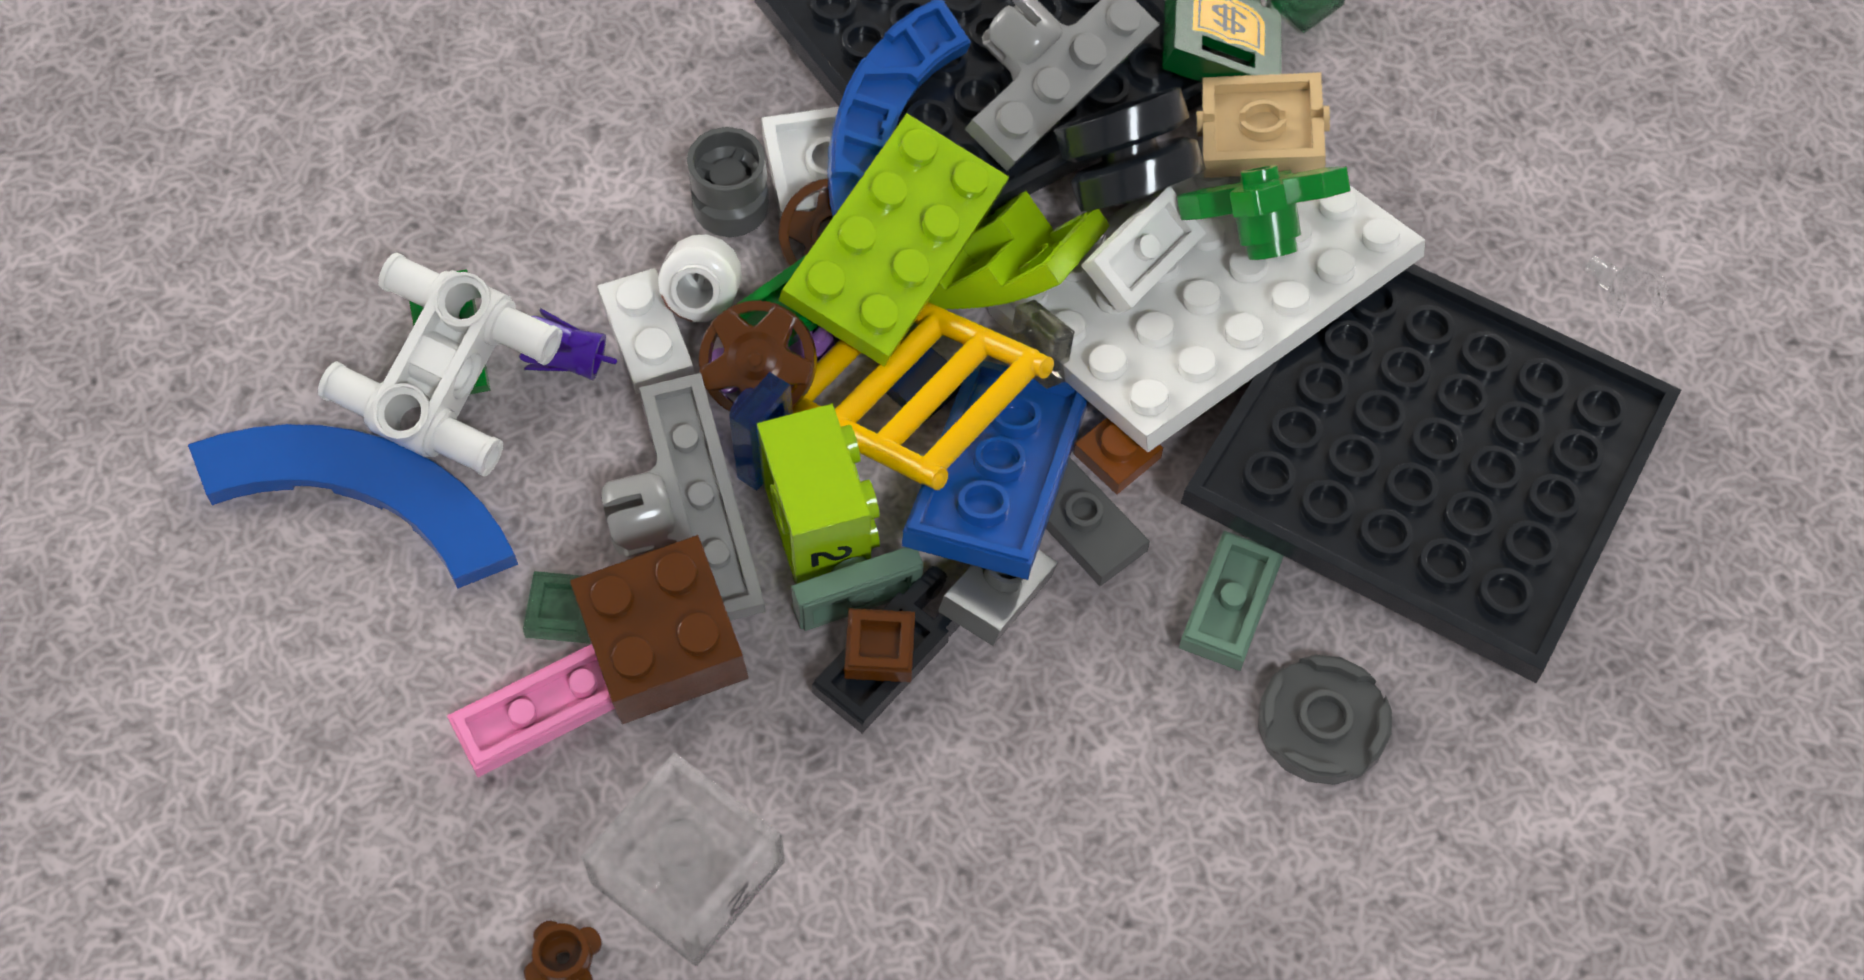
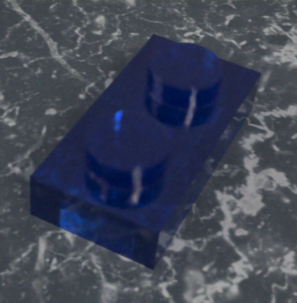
(765, 402)

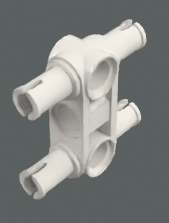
(440, 363)

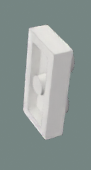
(1142, 250)
(645, 330)

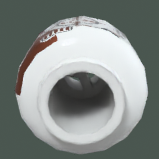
(700, 278)

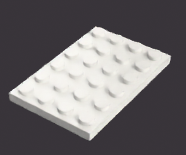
(1217, 312)

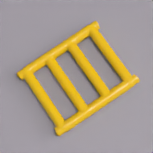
(977, 345)

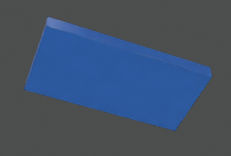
(1003, 482)

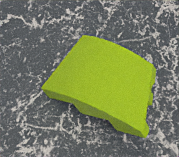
(1017, 256)

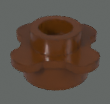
(554, 938)

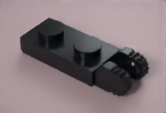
(864, 700)

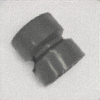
(728, 181)

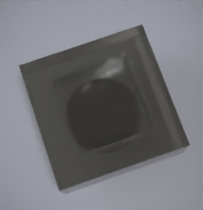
(1047, 334)

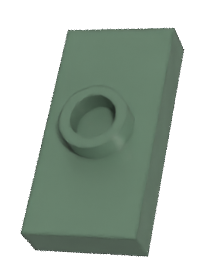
(855, 585)
(1231, 601)

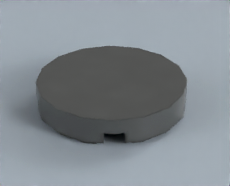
(1315, 739)

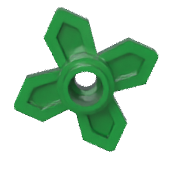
(1265, 205)

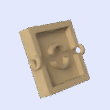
(1263, 123)

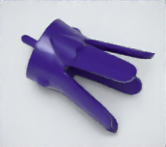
(578, 351)

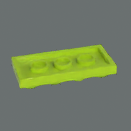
(893, 239)

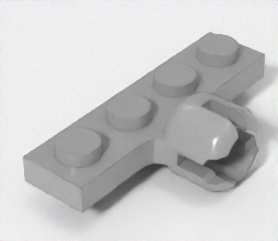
(1051, 68)
(685, 494)

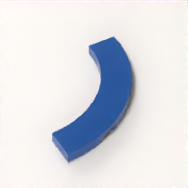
(882, 88)
(364, 470)

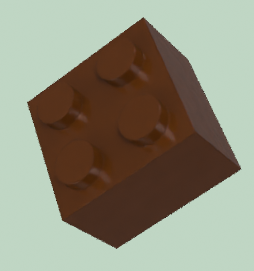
(659, 629)

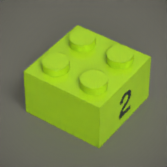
(817, 491)

